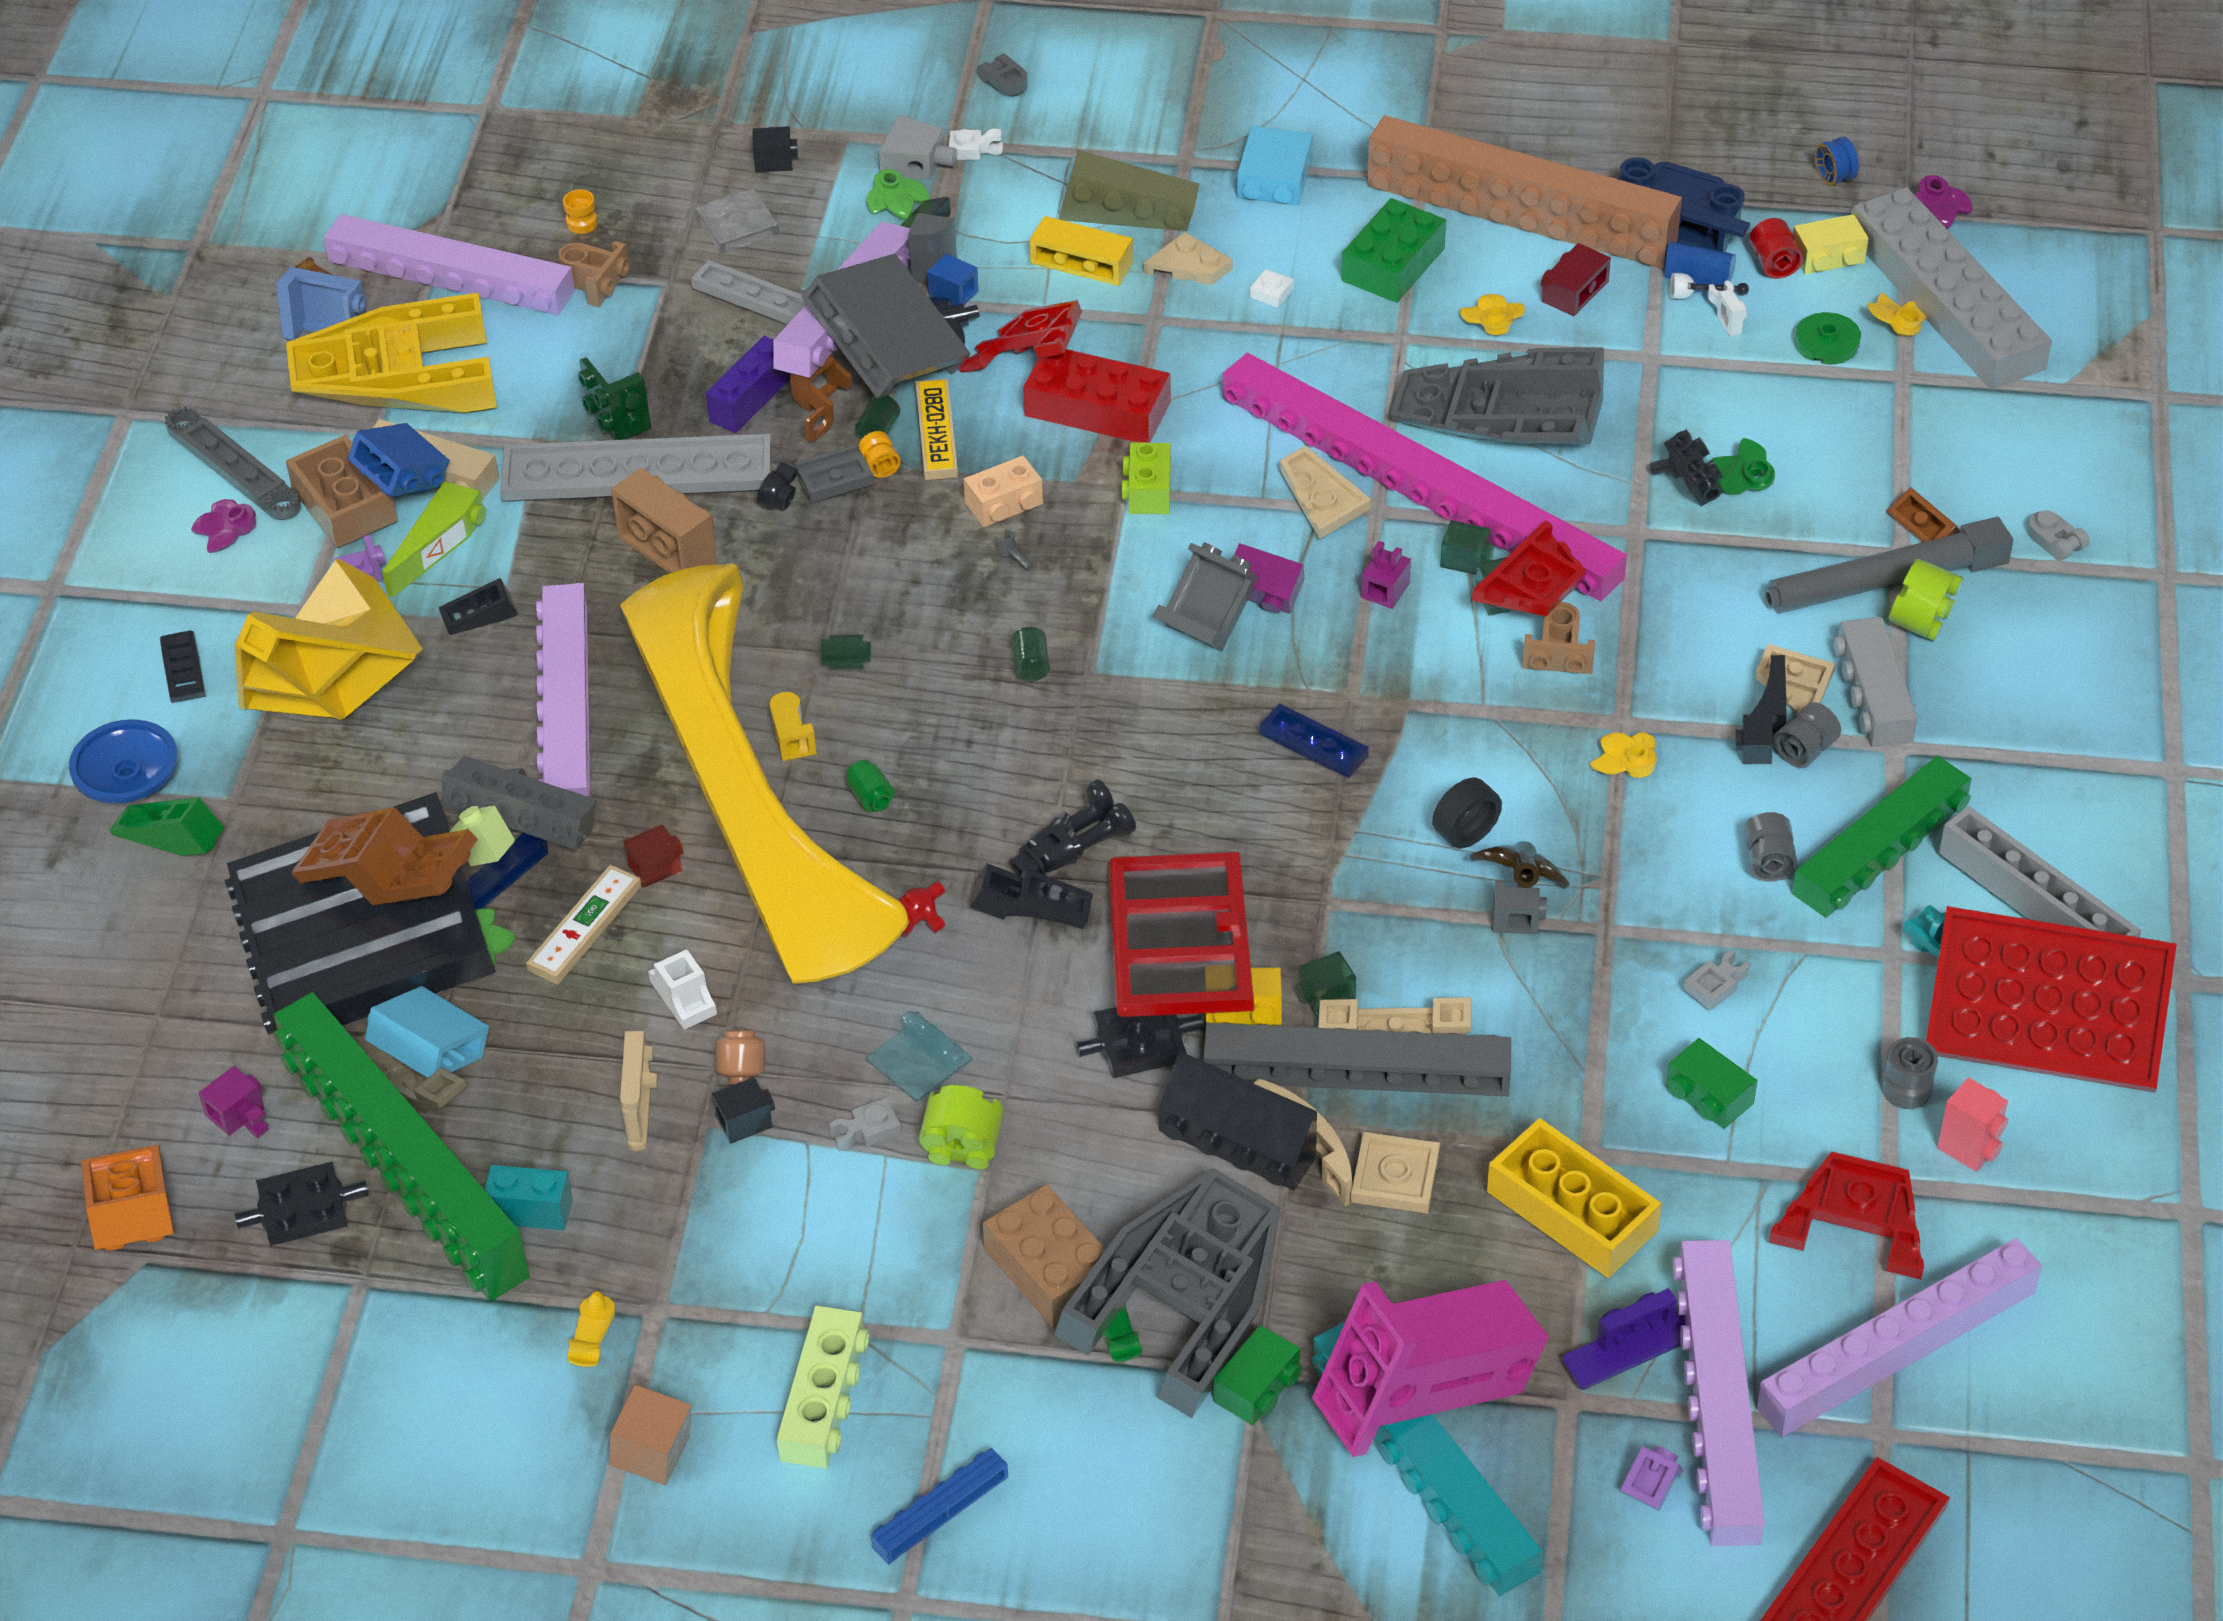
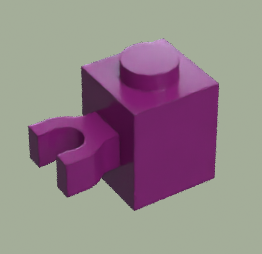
(1386, 576)
(235, 1102)

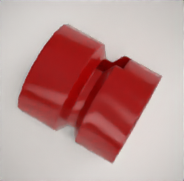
(1776, 248)

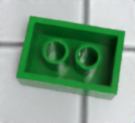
(1393, 250)

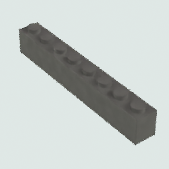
(1362, 1058)

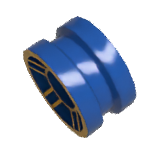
(1836, 160)

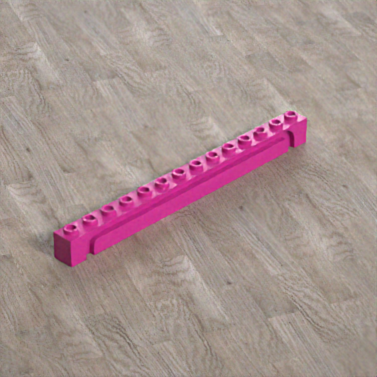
(1411, 467)

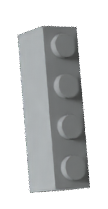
(1875, 682)

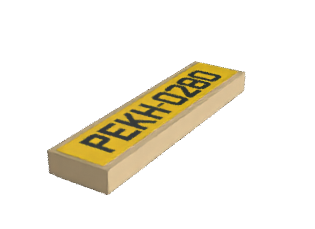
(936, 429)

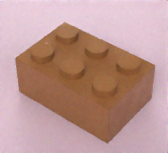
(337, 493)
(663, 523)
(1042, 1250)

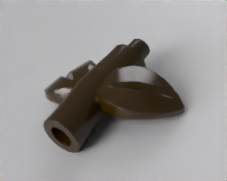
(1523, 862)

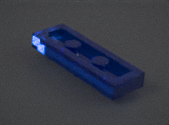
(1314, 740)

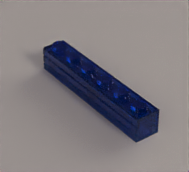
(499, 875)

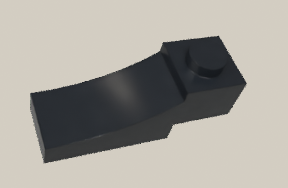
(1767, 718)
(1030, 895)

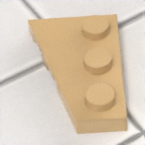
(1322, 491)

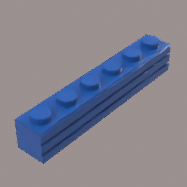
(939, 1505)

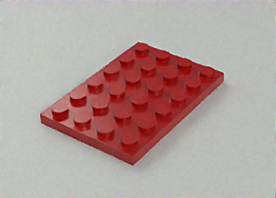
(2051, 998)

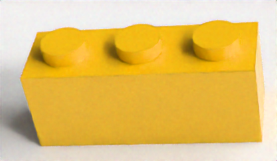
(1081, 250)

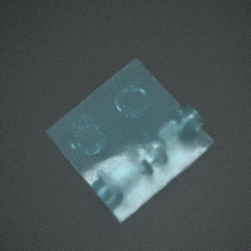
(919, 1057)

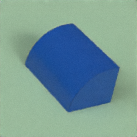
(1700, 263)

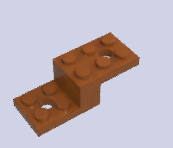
(385, 856)

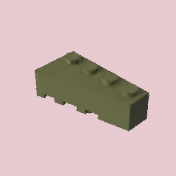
(1126, 195)

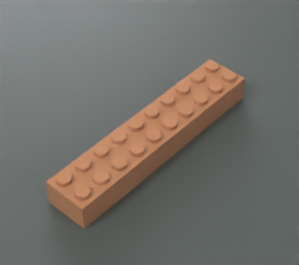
(1523, 191)

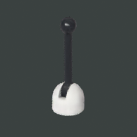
(1683, 286)

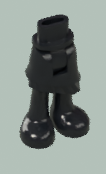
(1058, 843)

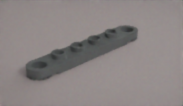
(233, 463)

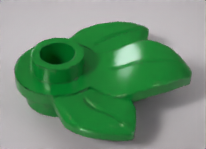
(1740, 469)

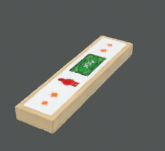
(583, 924)

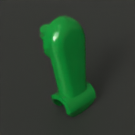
(1121, 1339)

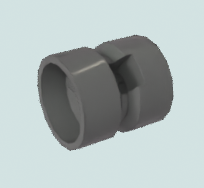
(1807, 735)
(1770, 846)
(1909, 1073)

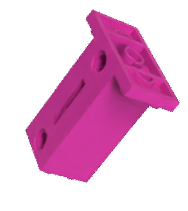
(1425, 1357)

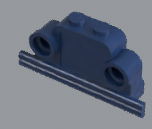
(1708, 205)

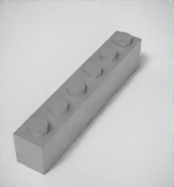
(2024, 877)

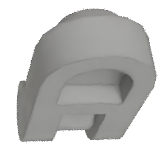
(2056, 534)

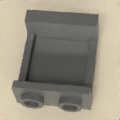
(1209, 596)

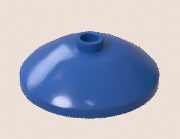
(123, 761)

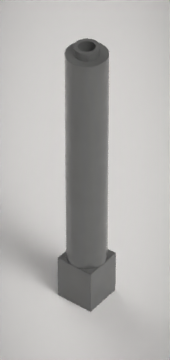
(1977, 546)

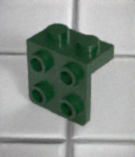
(618, 406)

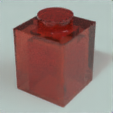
(653, 855)

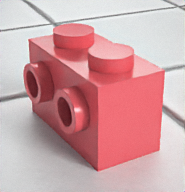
(1973, 1125)

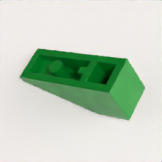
(171, 826)

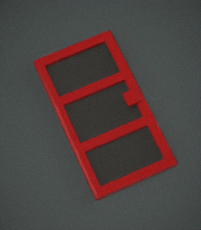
(1180, 935)

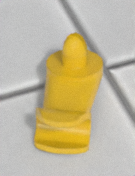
(593, 1323)

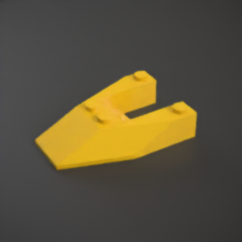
(380, 362)

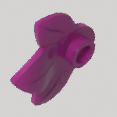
(1944, 201)
(224, 523)

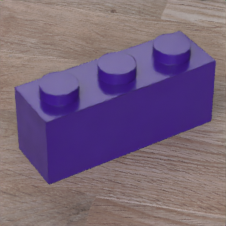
(745, 387)

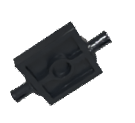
(1138, 1041)
(301, 1203)

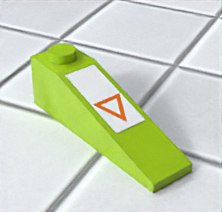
(437, 532)

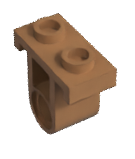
(595, 268)
(1559, 644)

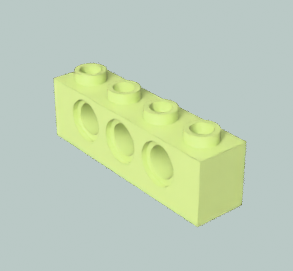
(828, 1333)

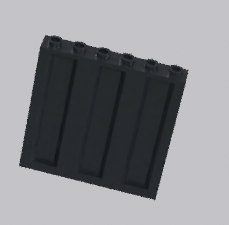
(342, 946)

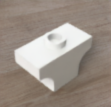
(683, 989)

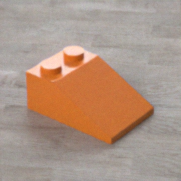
(126, 1198)

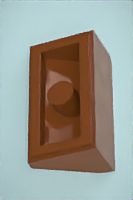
(1921, 517)

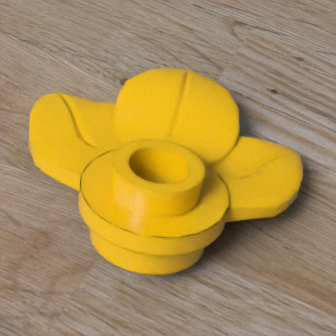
(1493, 313)
(1904, 319)
(1627, 754)

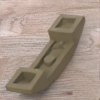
(416, 1088)

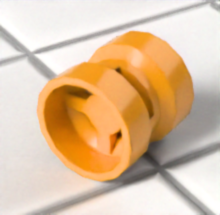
(580, 211)
(879, 454)

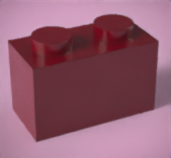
(1575, 279)

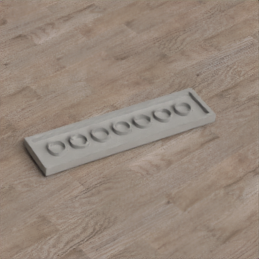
(598, 466)

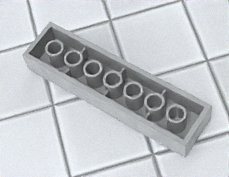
(1952, 289)

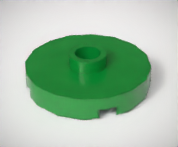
(1828, 337)

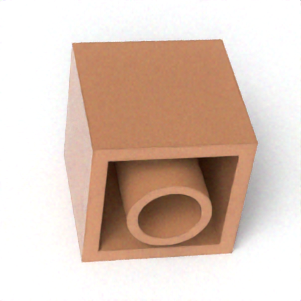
(650, 1434)

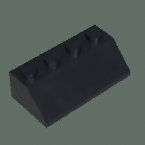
(1238, 1122)

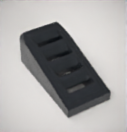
(498, 608)
(179, 647)

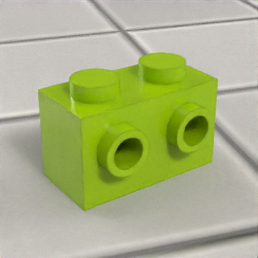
(1148, 478)

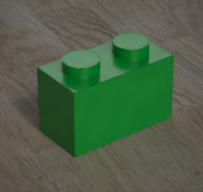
(1711, 1083)
(1257, 1375)

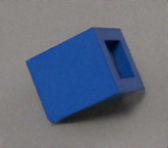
(953, 280)

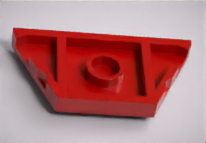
(1533, 575)

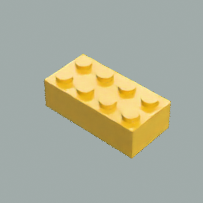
(1574, 1197)

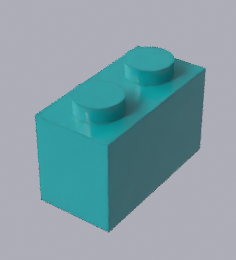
(531, 1195)

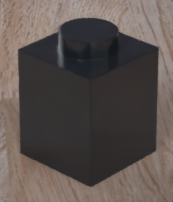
(774, 149)
(743, 1109)

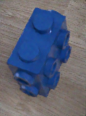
(398, 459)

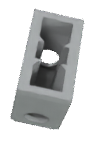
(915, 149)

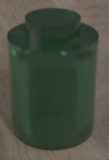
(878, 416)
(1030, 654)

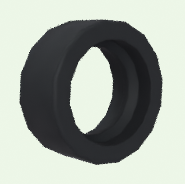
(1465, 829)

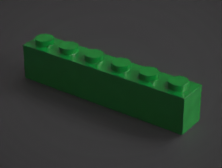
(1882, 837)

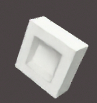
(1271, 288)

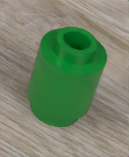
(869, 786)

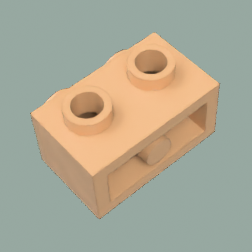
(1003, 491)

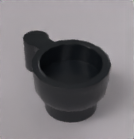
(776, 488)

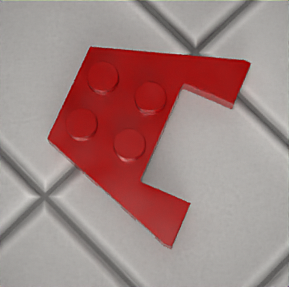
(1043, 327)
(1859, 1197)

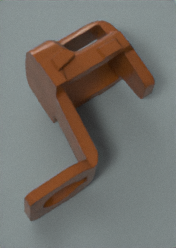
(810, 397)

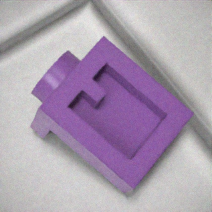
(367, 560)
(1652, 1476)

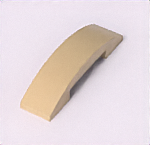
(1445, 1017)
(1329, 1148)

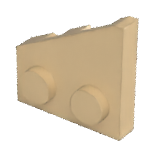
(1190, 260)
(1805, 676)

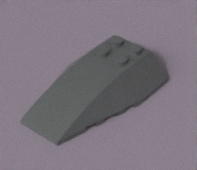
(1517, 400)

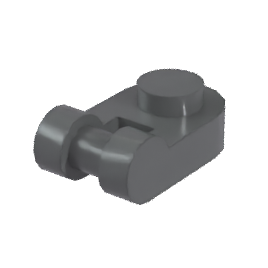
(1004, 75)

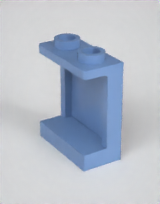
(316, 301)

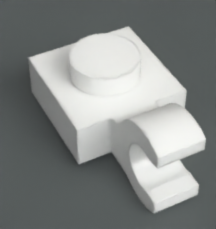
(972, 143)
(1729, 309)

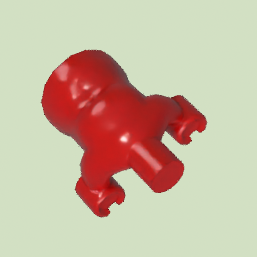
(921, 906)

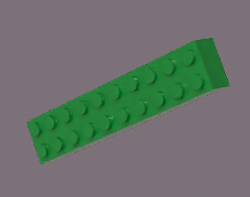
(401, 1147)

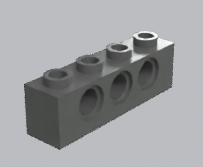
(521, 801)

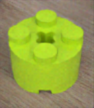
(1925, 599)
(961, 1126)

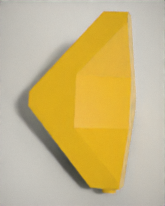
(328, 655)

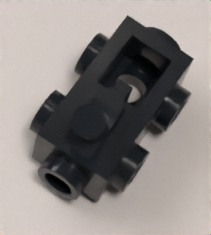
(1689, 461)

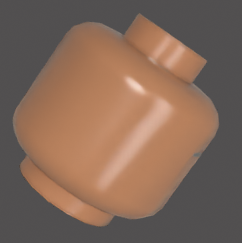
(740, 1055)

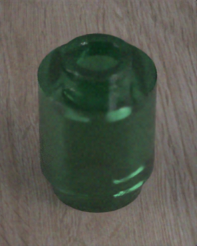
(845, 652)

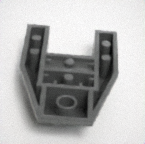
(1201, 1255)

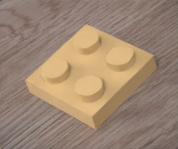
(1395, 1172)

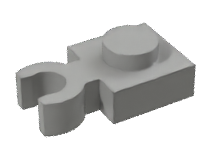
(1715, 983)
(869, 1122)

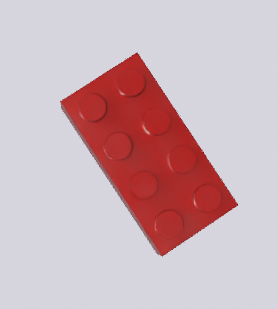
(1098, 395)

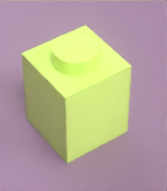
(489, 829)

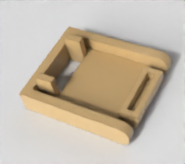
(636, 1088)

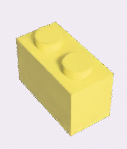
(1831, 243)

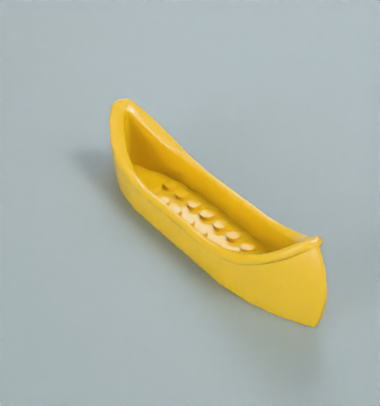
(810, 903)

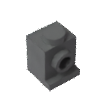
(1517, 909)

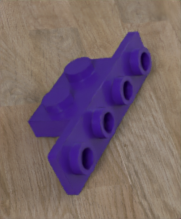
(1627, 1339)

